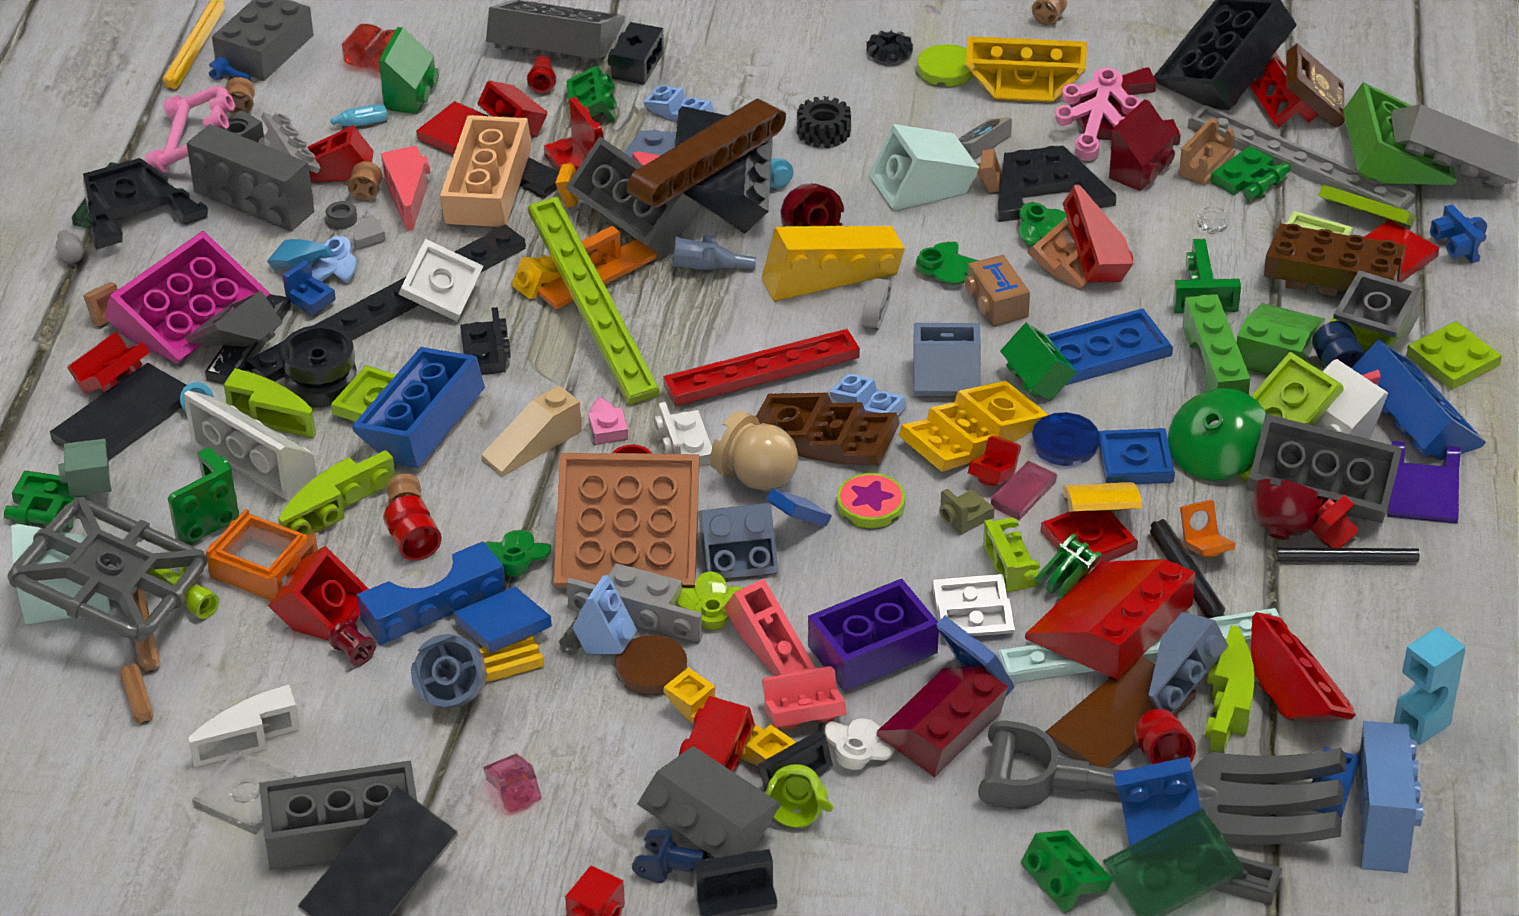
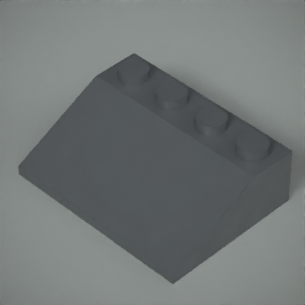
(552, 29)

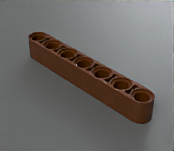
(706, 153)

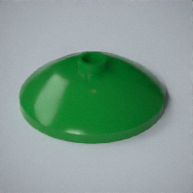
(1218, 449)

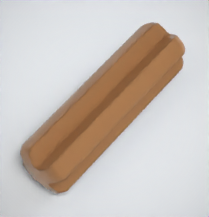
(136, 693)

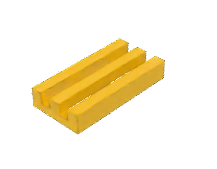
(504, 659)

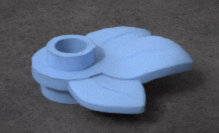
(340, 262)

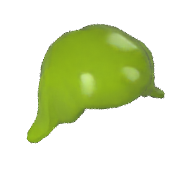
(801, 789)

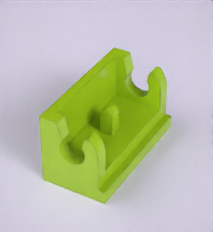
(1009, 554)

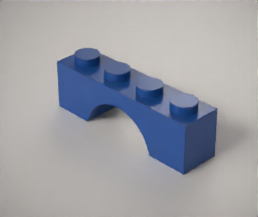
(396, 610)

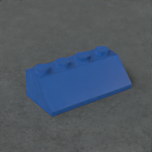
(1418, 404)
(420, 405)

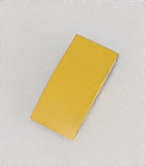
(961, 429)

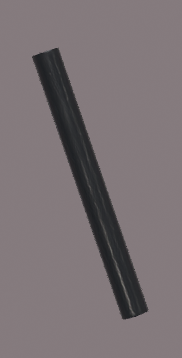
(1348, 554)

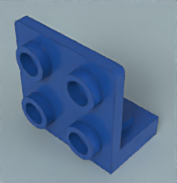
(1156, 796)

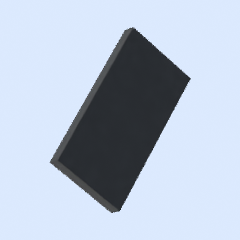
(124, 411)
(381, 861)

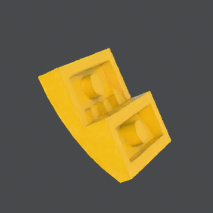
(1102, 496)

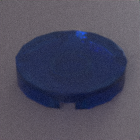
(1065, 438)

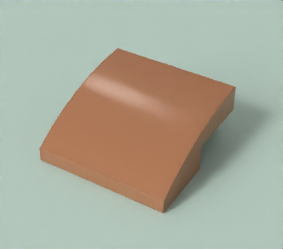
(1059, 255)

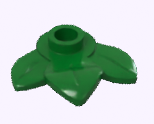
(1037, 222)
(944, 263)
(518, 551)

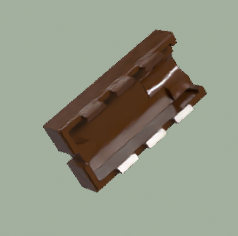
(1329, 258)

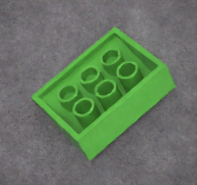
(1375, 146)

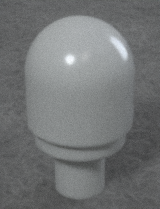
(69, 247)

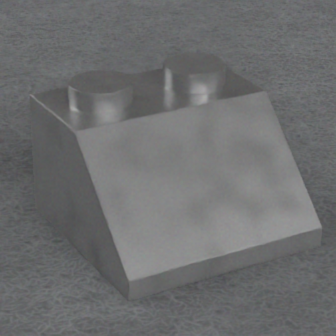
(1380, 305)

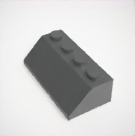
(321, 813)

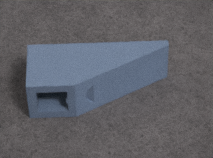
(1184, 658)

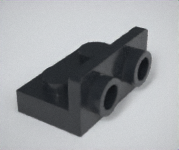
(486, 343)

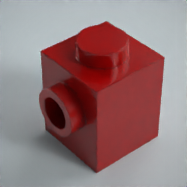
(596, 895)

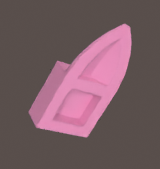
(607, 422)

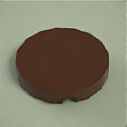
(650, 664)

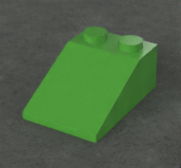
(1273, 333)

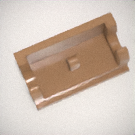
(1206, 152)

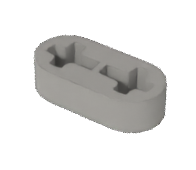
(876, 303)

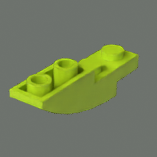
(325, 496)
(1231, 691)

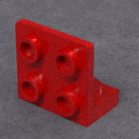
(583, 137)

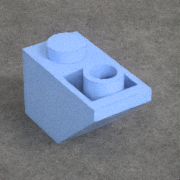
(604, 621)

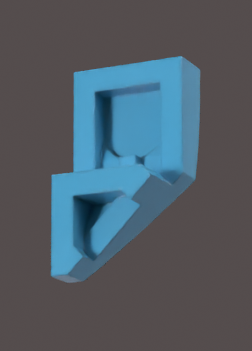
(294, 251)

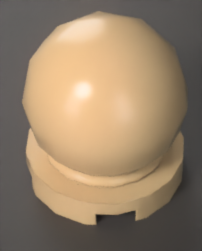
(755, 453)

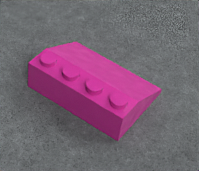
(179, 297)

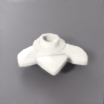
(857, 743)

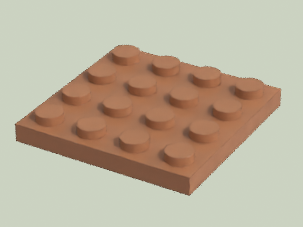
(628, 514)

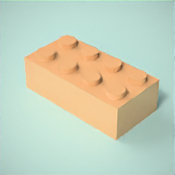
(486, 171)

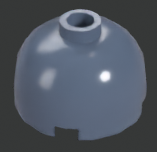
(448, 671)

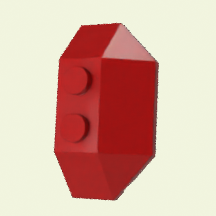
(1294, 675)

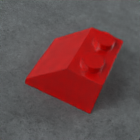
(318, 595)

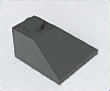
(239, 324)

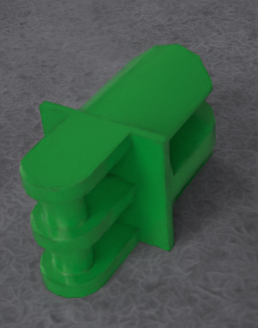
(1066, 565)

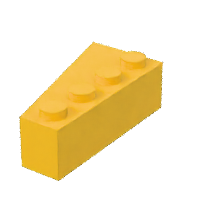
(828, 257)

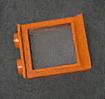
(257, 554)

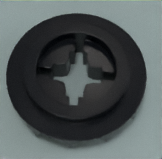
(897, 46)

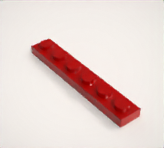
(761, 367)

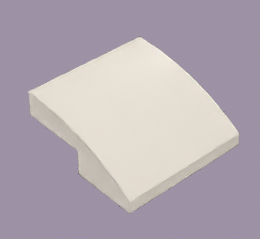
(975, 604)

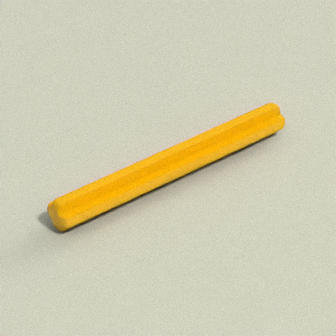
(193, 43)

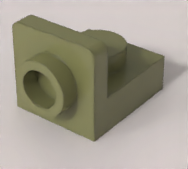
(965, 510)

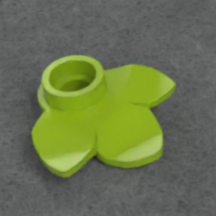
(709, 599)

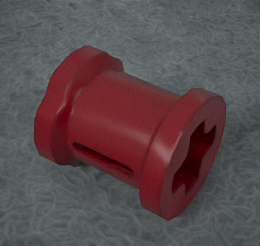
(352, 642)

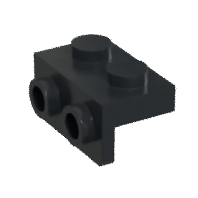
(735, 884)

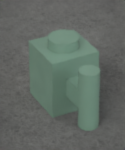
(85, 468)

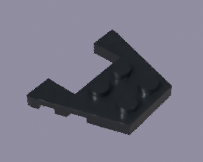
(1044, 173)
(128, 190)

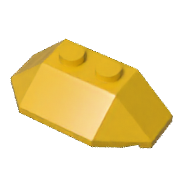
(1025, 67)

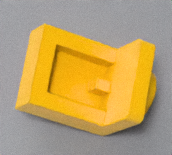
(533, 273)

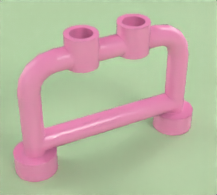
(177, 111)

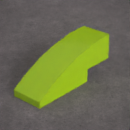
(269, 403)

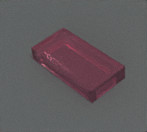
(1023, 490)

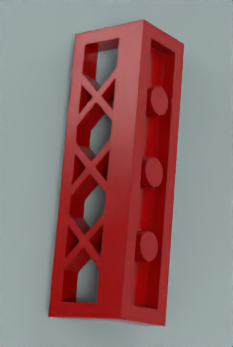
(1276, 75)

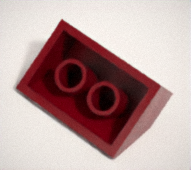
(945, 716)

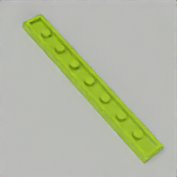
(593, 301)

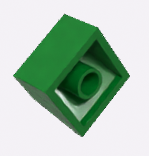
(406, 73)

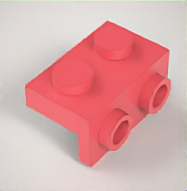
(802, 697)

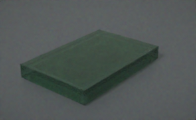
(1173, 866)

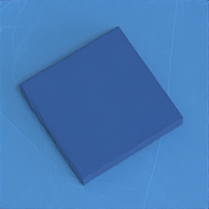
(1136, 456)
(503, 619)
(971, 651)

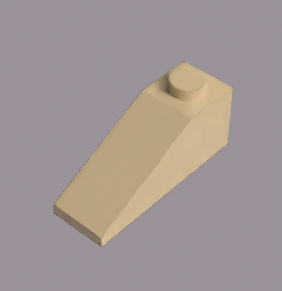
(537, 429)

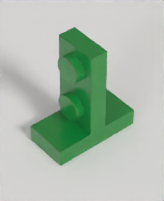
(1203, 283)

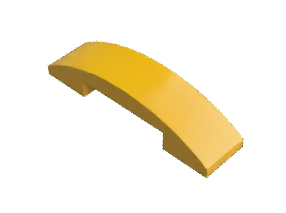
(691, 691)

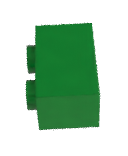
(1037, 362)

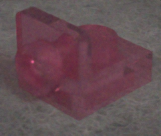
(514, 780)

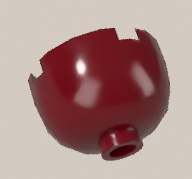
(811, 206)
(1285, 508)

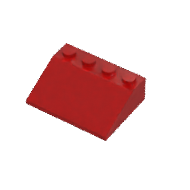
(1116, 613)

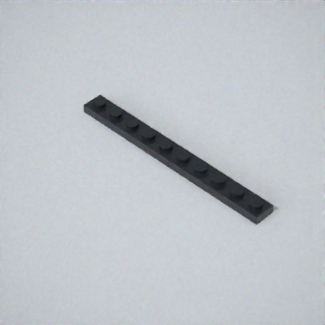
(387, 302)

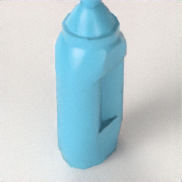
(361, 116)

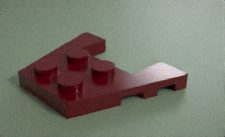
(1133, 83)

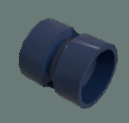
(1336, 342)

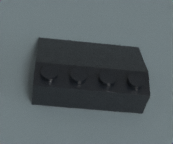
(1226, 51)
(738, 190)

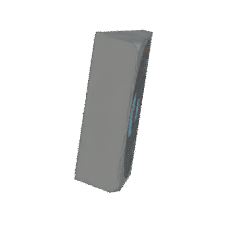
(986, 135)

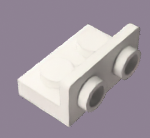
(683, 433)

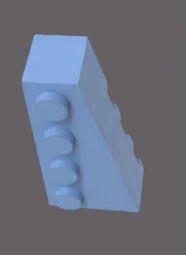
(1388, 796)

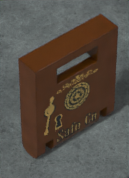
(1317, 87)

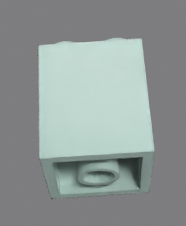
(921, 167)
(36, 609)

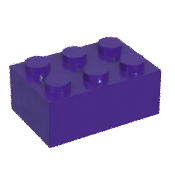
(873, 634)

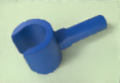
(222, 67)

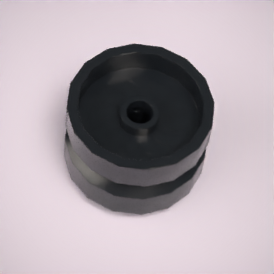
(318, 363)

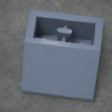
(946, 358)
(738, 540)

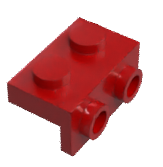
(105, 362)

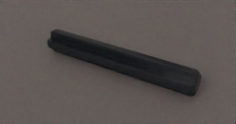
(1176, 552)

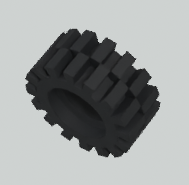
(824, 122)

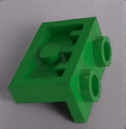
(593, 91)
(1064, 868)

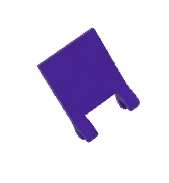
(1426, 490)

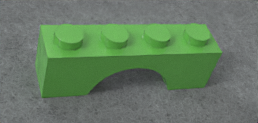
(1209, 329)

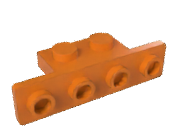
(609, 260)

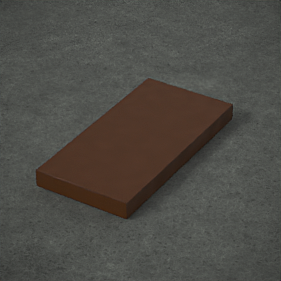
(1105, 721)

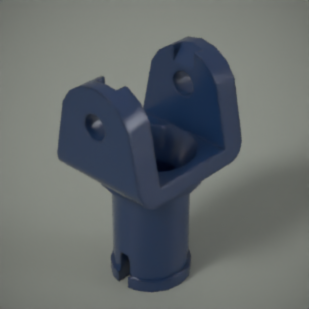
(668, 857)

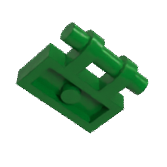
(1249, 172)
(42, 491)

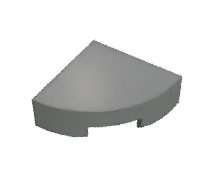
(368, 232)

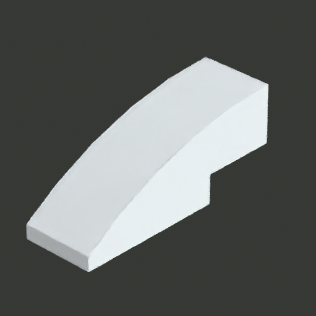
(245, 727)

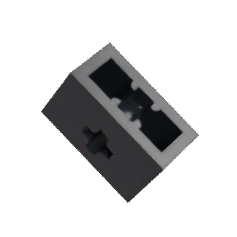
(636, 53)

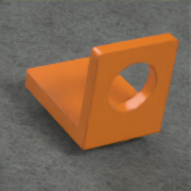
(1206, 540)

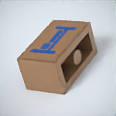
(998, 290)

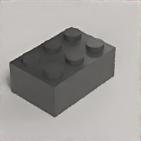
(263, 36)

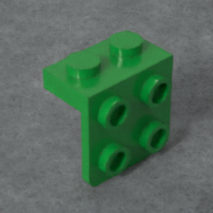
(205, 503)

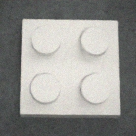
(440, 280)

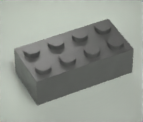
(250, 177)
(603, 185)
(1327, 463)

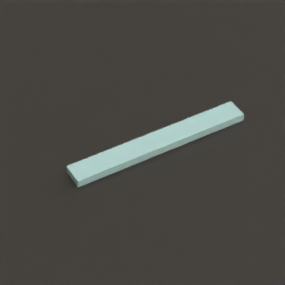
(1037, 662)

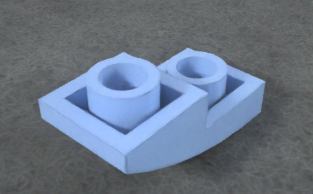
(668, 100)
(861, 389)

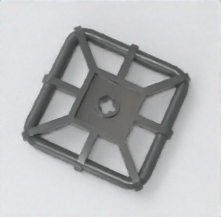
(89, 568)

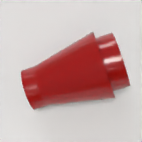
(541, 75)

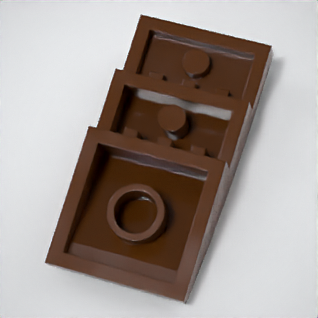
(829, 429)

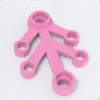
(1106, 83)

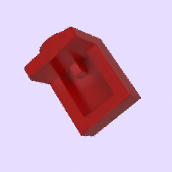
(997, 462)
(1333, 525)

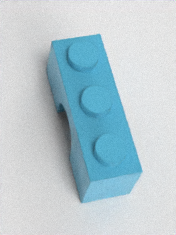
(1436, 668)

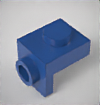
(306, 290)

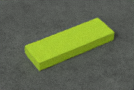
(1367, 205)

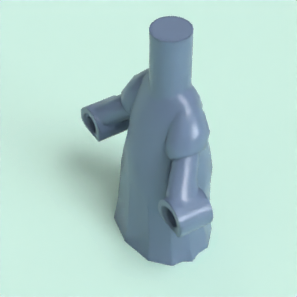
(707, 255)

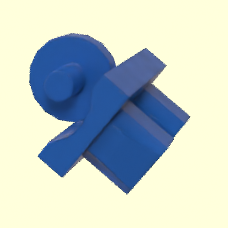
(1462, 233)

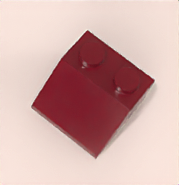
(1140, 147)

